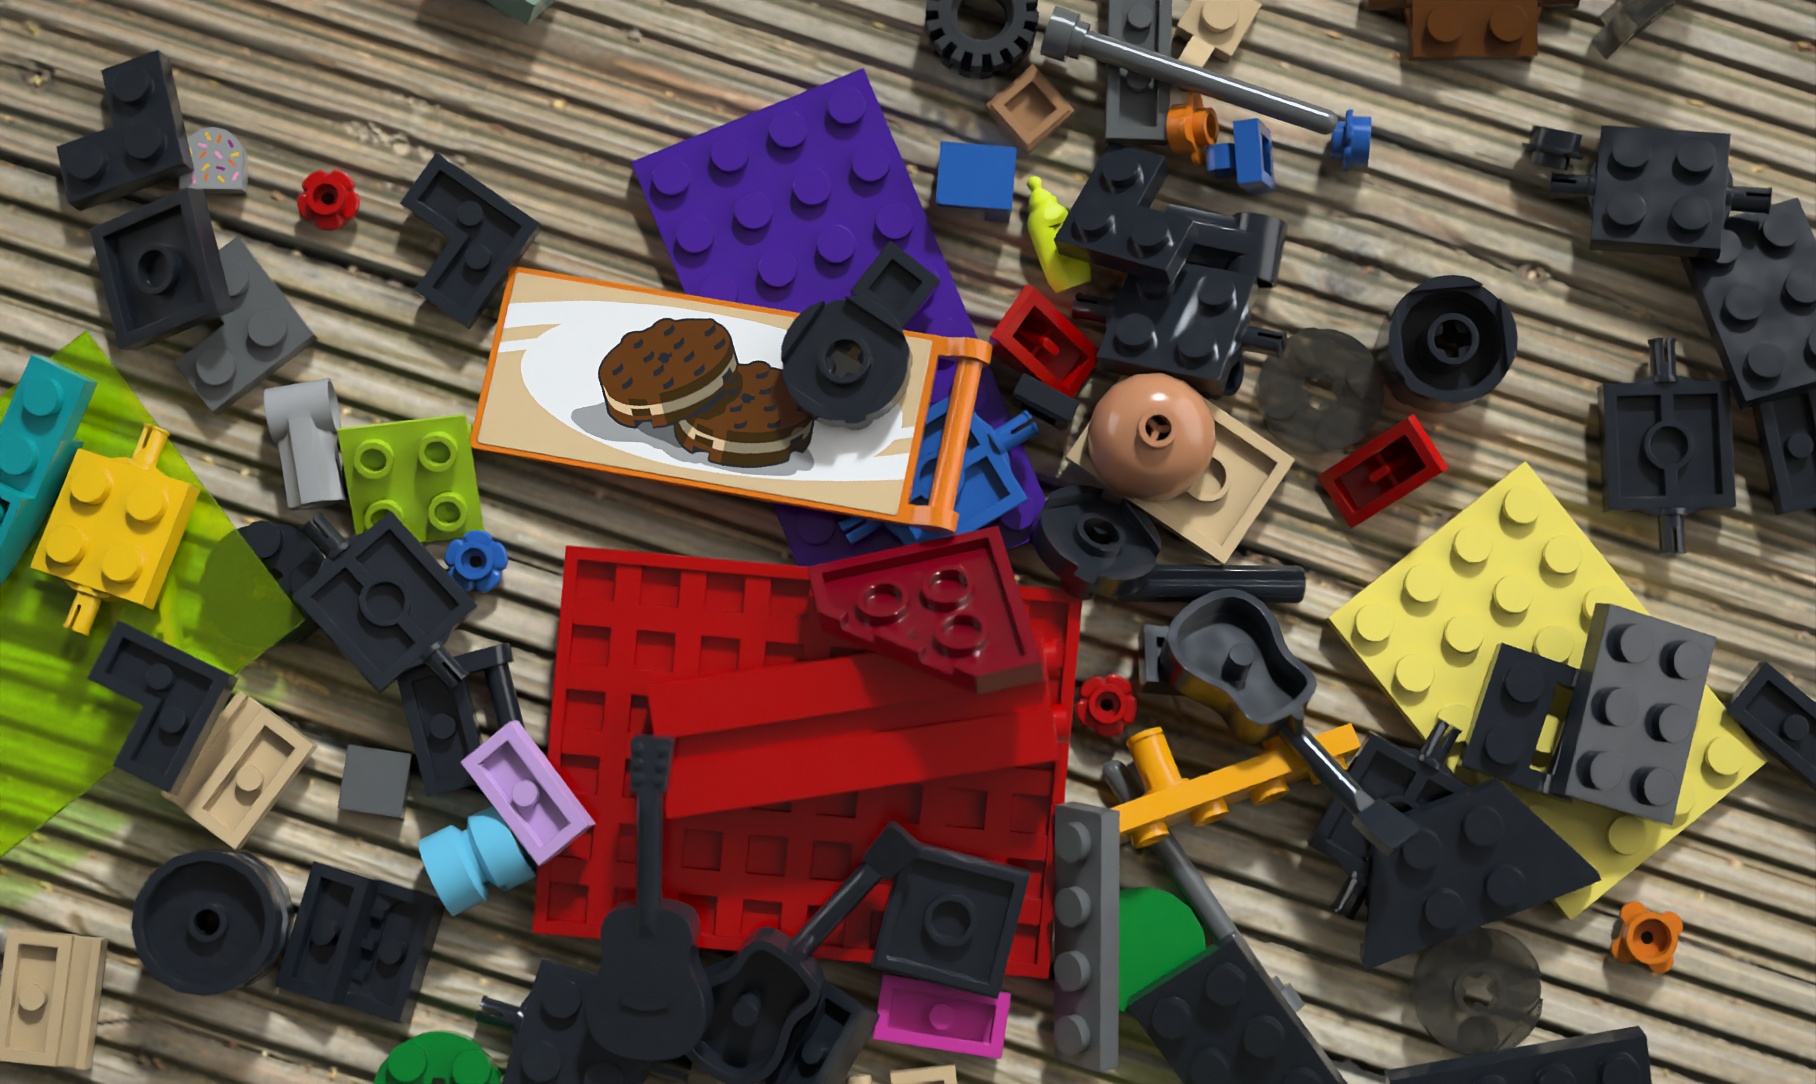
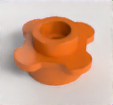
(1192, 128)
(1664, 932)

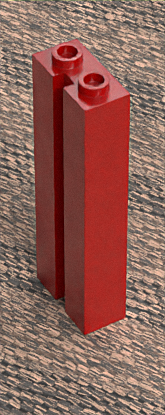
(843, 729)

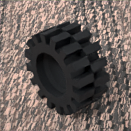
(981, 55)

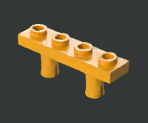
(1207, 797)

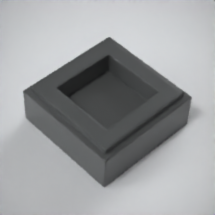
(376, 781)

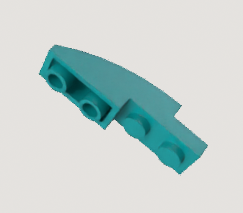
(37, 450)

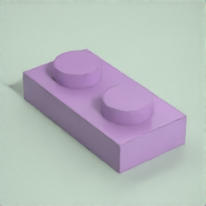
(528, 792)

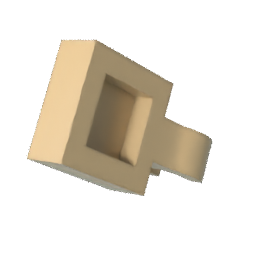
(1214, 28)

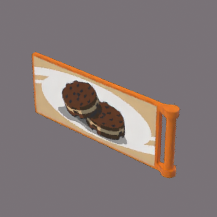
(701, 402)

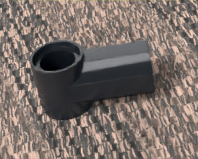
(1237, 243)

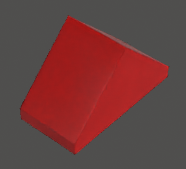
(1043, 343)
(1382, 471)

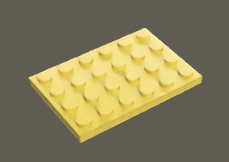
(1530, 579)

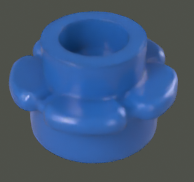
(1351, 141)
(493, 559)

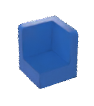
(977, 178)

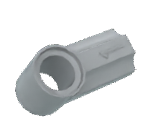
(305, 426)

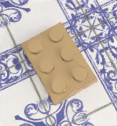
(1224, 499)

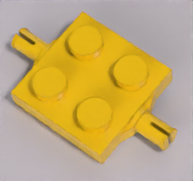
(115, 529)

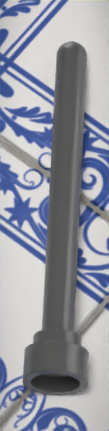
(1071, 38)
(1185, 874)

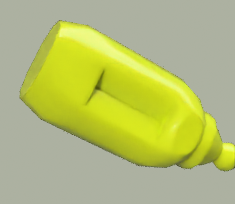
(1043, 224)

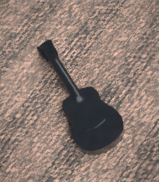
(1236, 662)
(776, 977)
(651, 985)

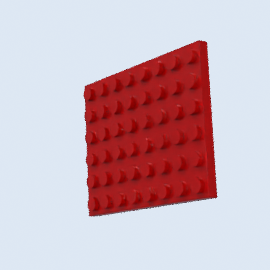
(678, 617)

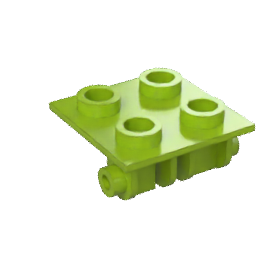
(415, 471)

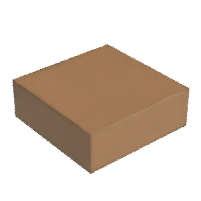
(1029, 109)

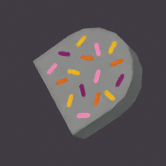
(218, 163)

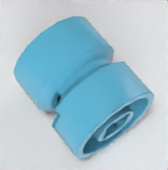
(475, 859)

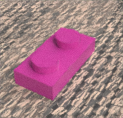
(941, 1017)

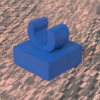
(1247, 158)

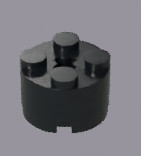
(1466, 316)

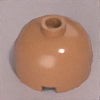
(1138, 463)

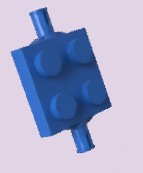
(985, 483)

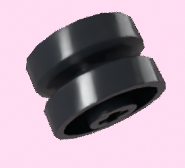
(174, 931)

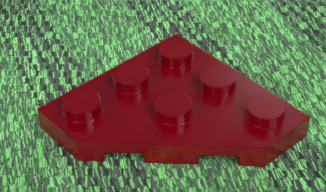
(936, 608)

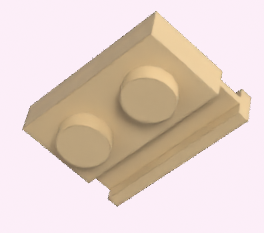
(242, 770)
(50, 997)

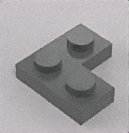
(255, 337)

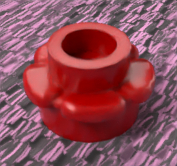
(336, 214)
(1089, 707)

